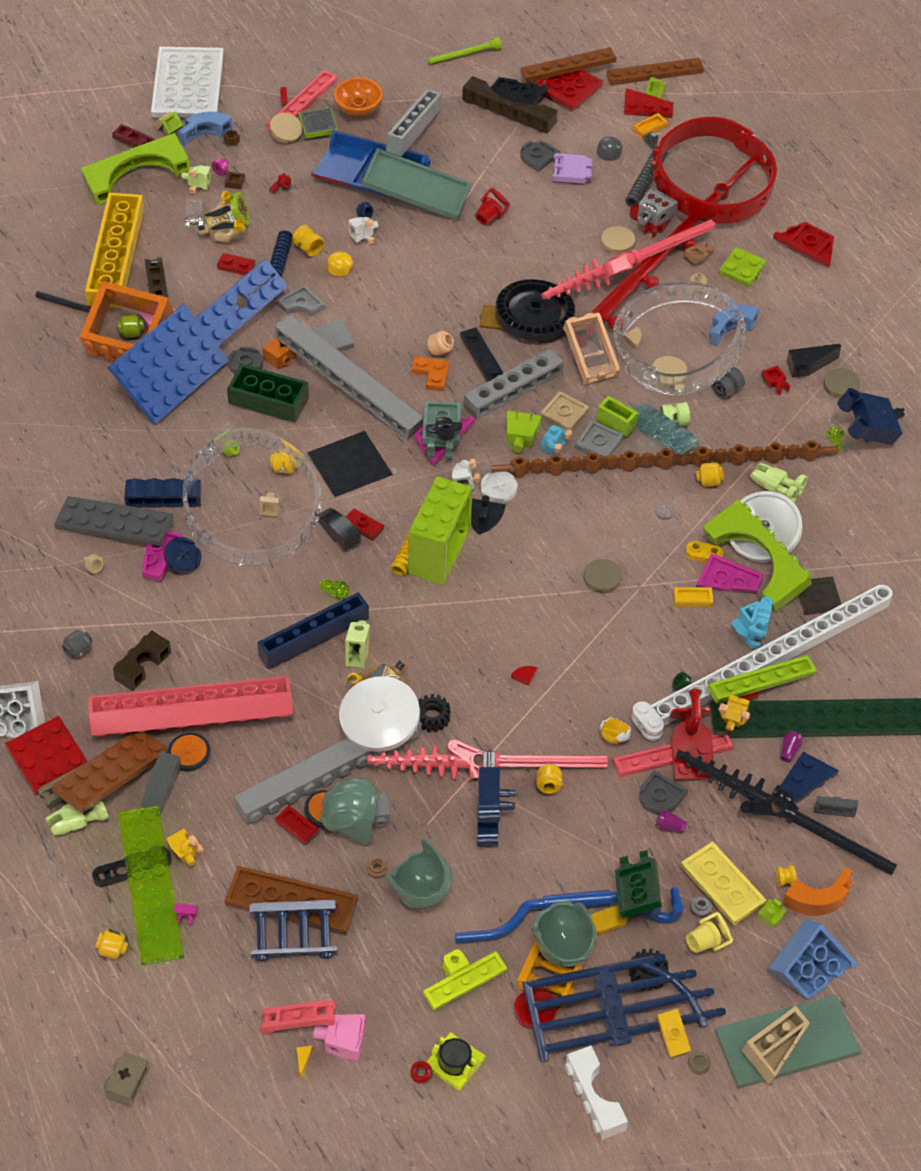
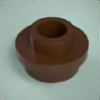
(231, 137)

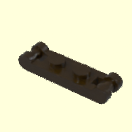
(156, 276)

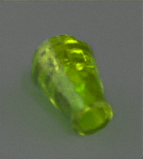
(336, 588)

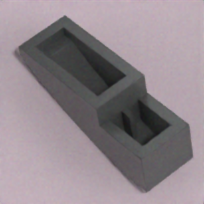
(161, 781)

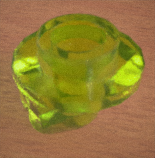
(835, 434)

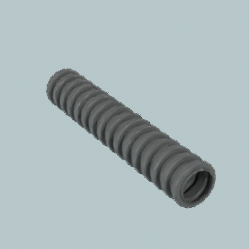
(643, 182)

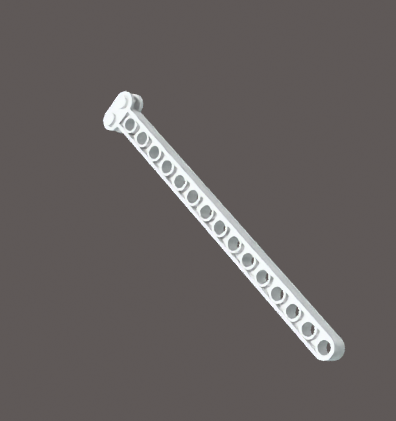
(651, 720)

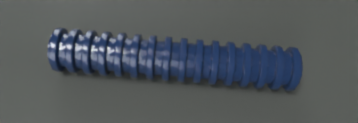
(281, 252)

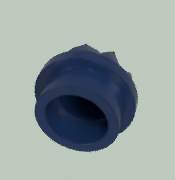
(364, 209)

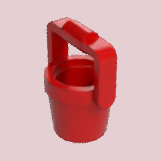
(491, 208)

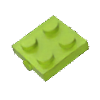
(742, 267)

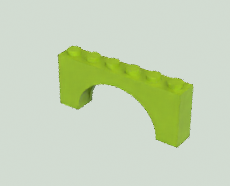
(161, 152)
(739, 524)

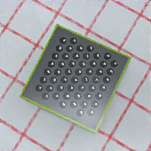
(317, 122)

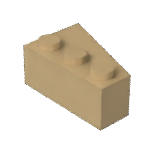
(774, 1044)

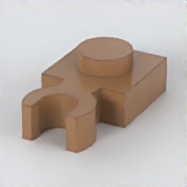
(698, 254)

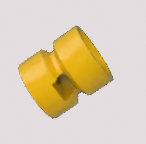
(308, 241)

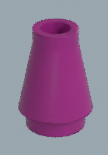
(791, 744)
(670, 822)

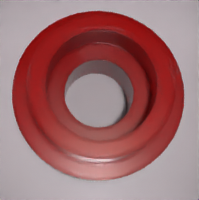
(416, 1067)

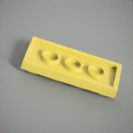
(723, 883)

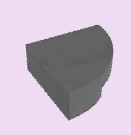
(651, 139)

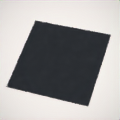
(349, 463)

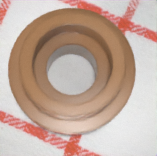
(377, 862)

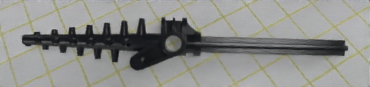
(761, 804)

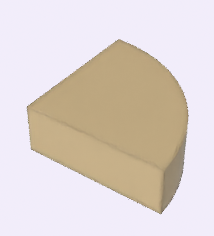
(633, 337)

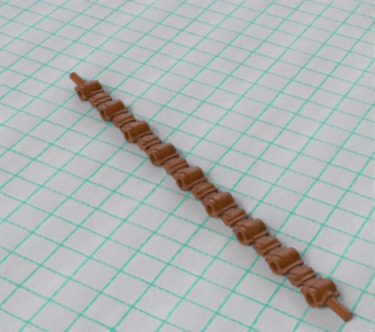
(664, 459)

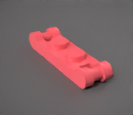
(298, 1016)

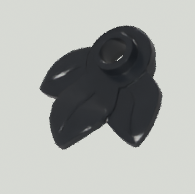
(444, 428)

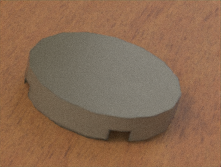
(839, 380)
(602, 575)

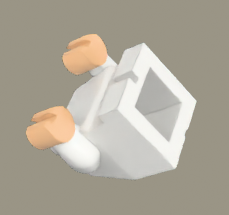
(362, 228)
(463, 474)

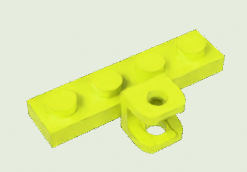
(462, 977)

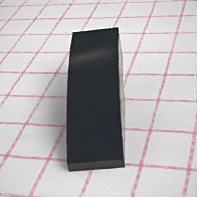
(339, 528)

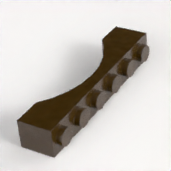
(535, 116)

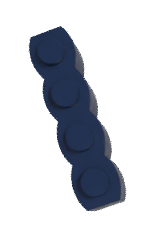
(160, 493)

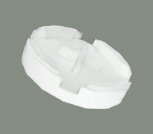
(499, 486)

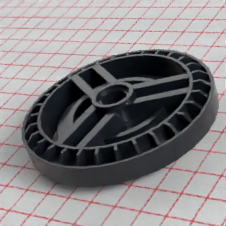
(531, 315)

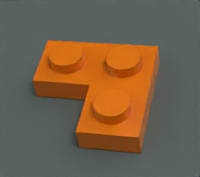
(433, 368)

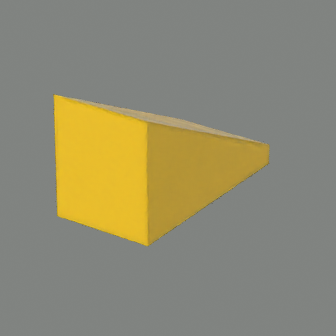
(303, 1055)

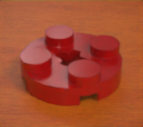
(522, 1012)

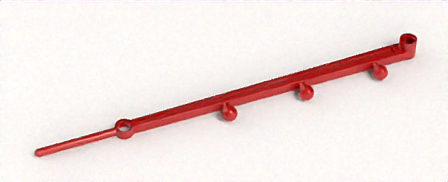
(642, 271)

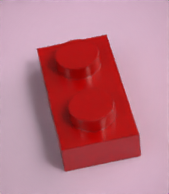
(235, 264)

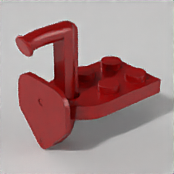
(685, 740)

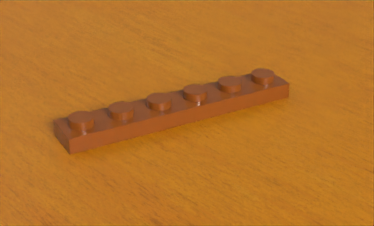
(568, 64)
(656, 70)

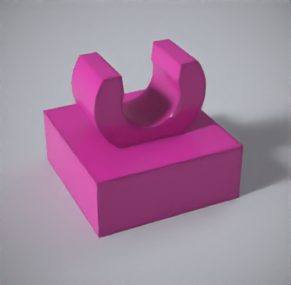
(186, 909)

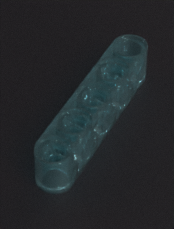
(665, 429)

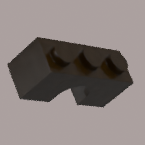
(150, 648)

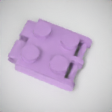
(572, 168)

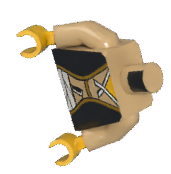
(220, 222)

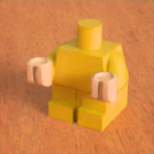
(734, 712)
(183, 844)

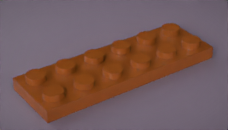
(109, 770)
(263, 887)

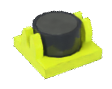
(456, 1060)

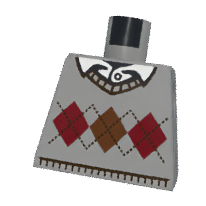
(656, 208)

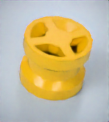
(785, 875)

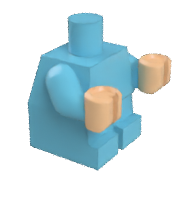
(553, 440)

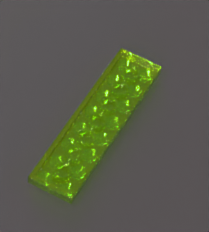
(150, 885)

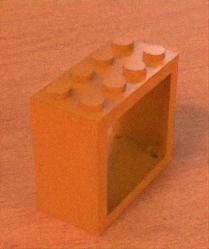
(125, 297)

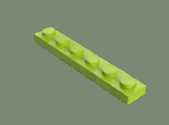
(762, 679)

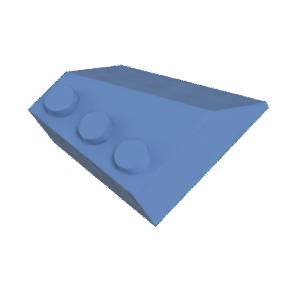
(811, 960)

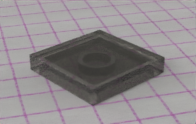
(820, 596)

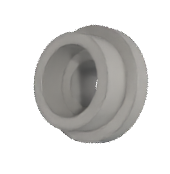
(701, 911)

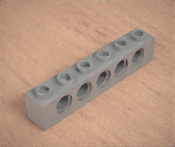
(513, 384)

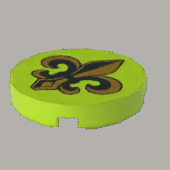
(239, 207)

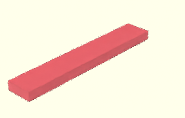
(309, 94)
(659, 757)

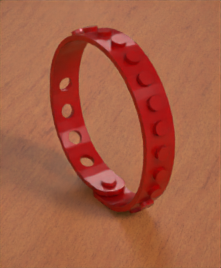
(743, 140)

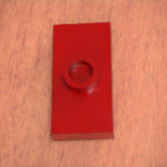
(366, 525)
(297, 825)

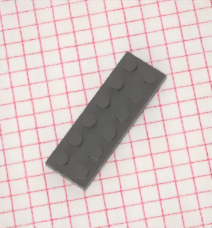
(114, 521)

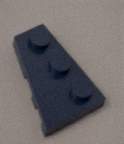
(806, 776)

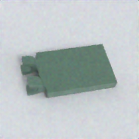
(432, 411)

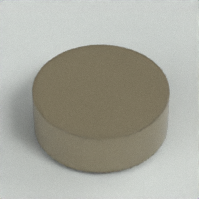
(699, 1063)

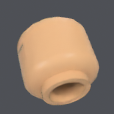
(440, 343)

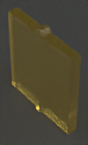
(489, 319)

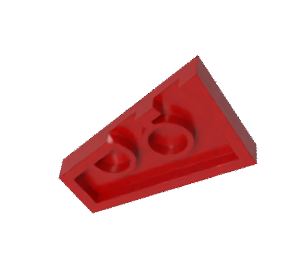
(646, 105)

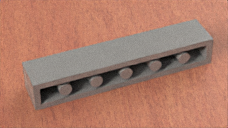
(413, 122)

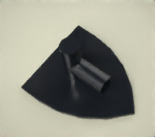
(485, 514)

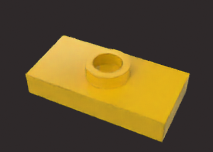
(673, 1033)

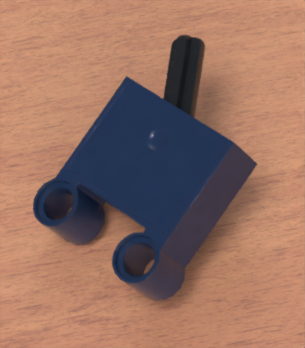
(873, 417)

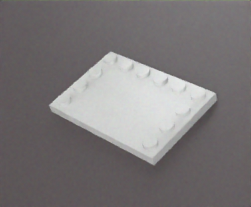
(187, 81)

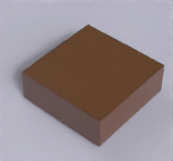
(234, 180)

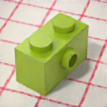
(617, 416)

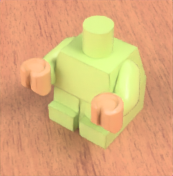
(197, 178)

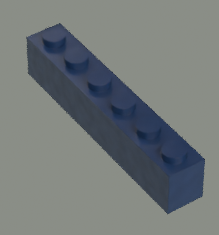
(312, 630)

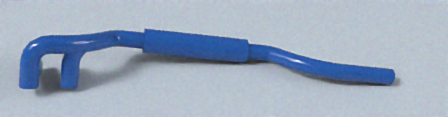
(588, 898)

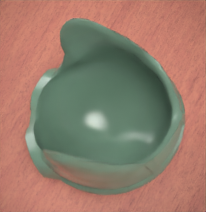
(351, 808)
(422, 878)
(565, 933)

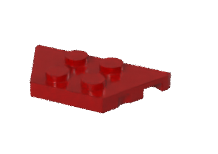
(808, 241)

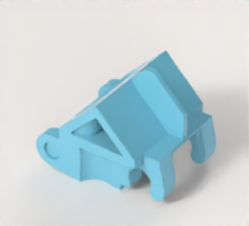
(753, 621)

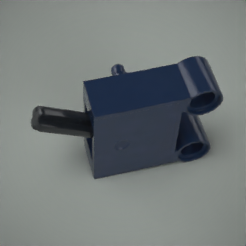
(489, 801)

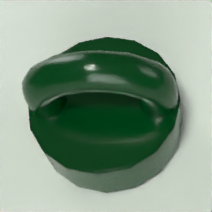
(681, 680)

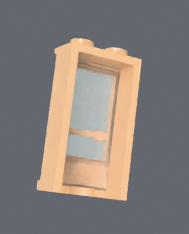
(591, 348)

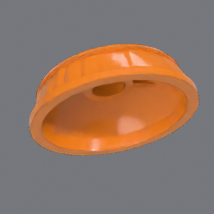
(358, 96)

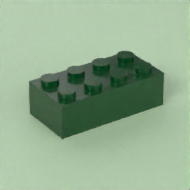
(268, 392)

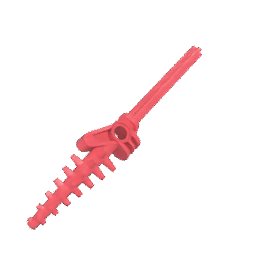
(623, 262)
(462, 756)

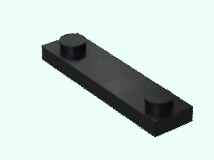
(481, 353)

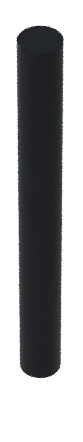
(62, 301)

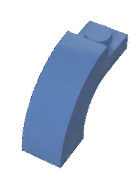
(204, 123)
(722, 323)

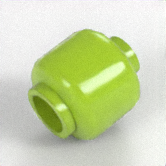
(130, 326)

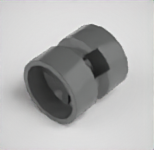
(729, 383)

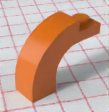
(819, 901)

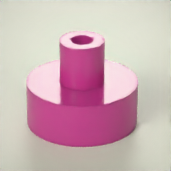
(220, 166)

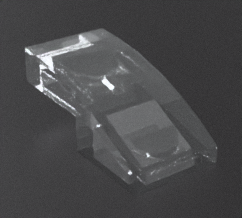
(194, 213)

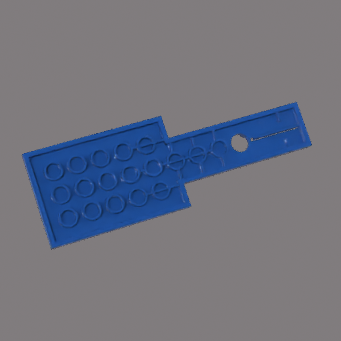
(185, 348)

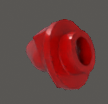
(283, 181)

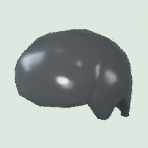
(609, 148)

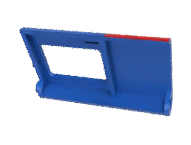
(350, 158)

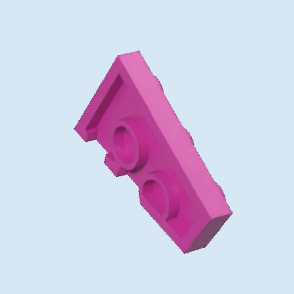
(154, 564)
(729, 576)

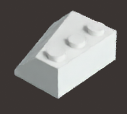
(20, 708)

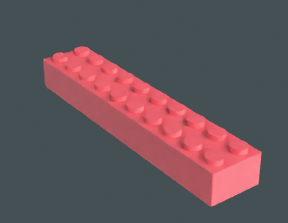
(190, 706)

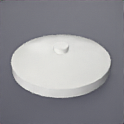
(779, 516)
(379, 713)

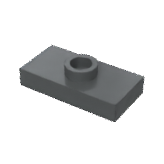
(835, 806)

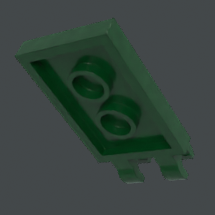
(637, 885)

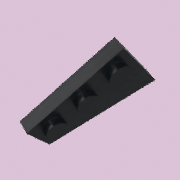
(519, 92)

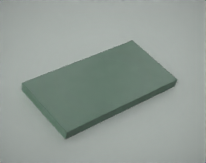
(416, 184)
(822, 1043)

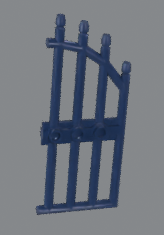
(611, 1003)

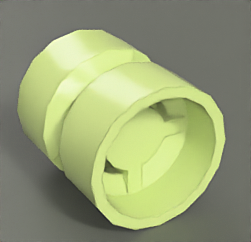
(680, 411)

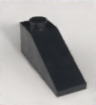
(811, 359)

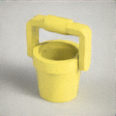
(707, 935)

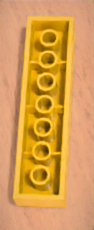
(115, 243)

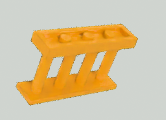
(535, 960)

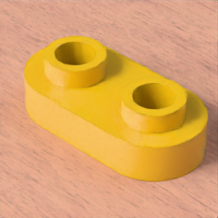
(701, 551)

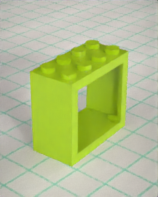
(436, 531)

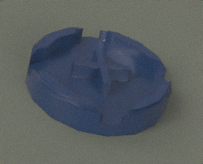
(182, 555)

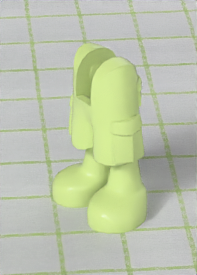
(775, 478)
(70, 819)

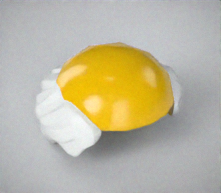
(615, 731)

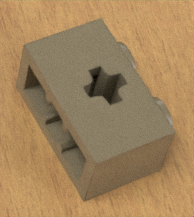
(126, 1079)

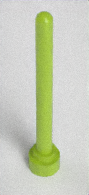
(494, 43)

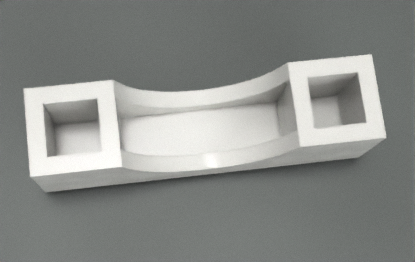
(606, 1116)

